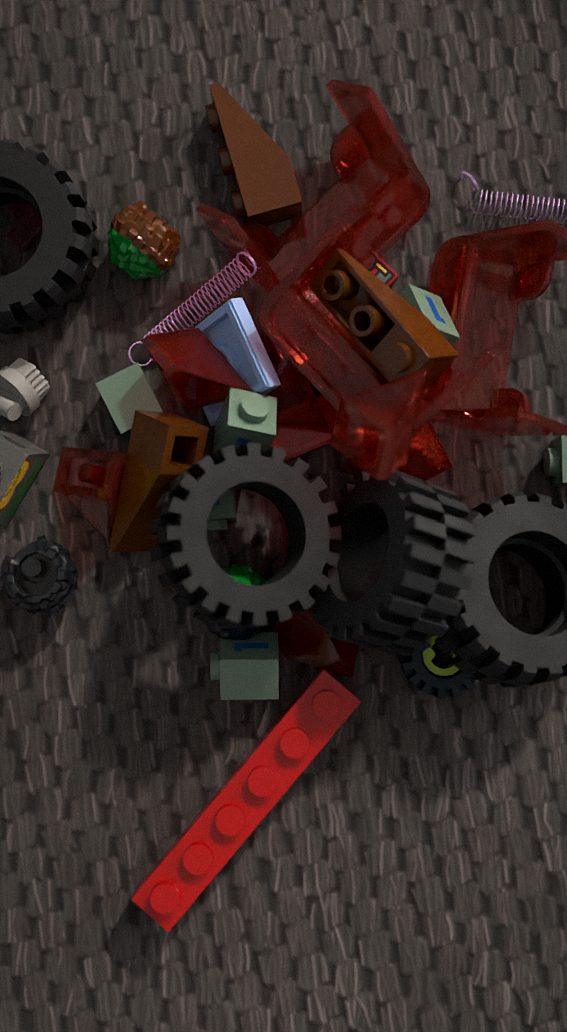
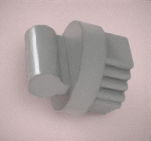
(21, 389)

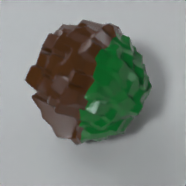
(142, 242)

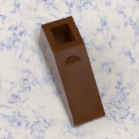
(260, 168)
(381, 321)
(157, 453)

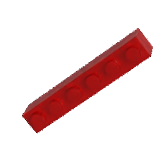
(245, 799)

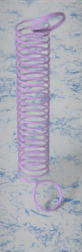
(511, 199)
(230, 280)

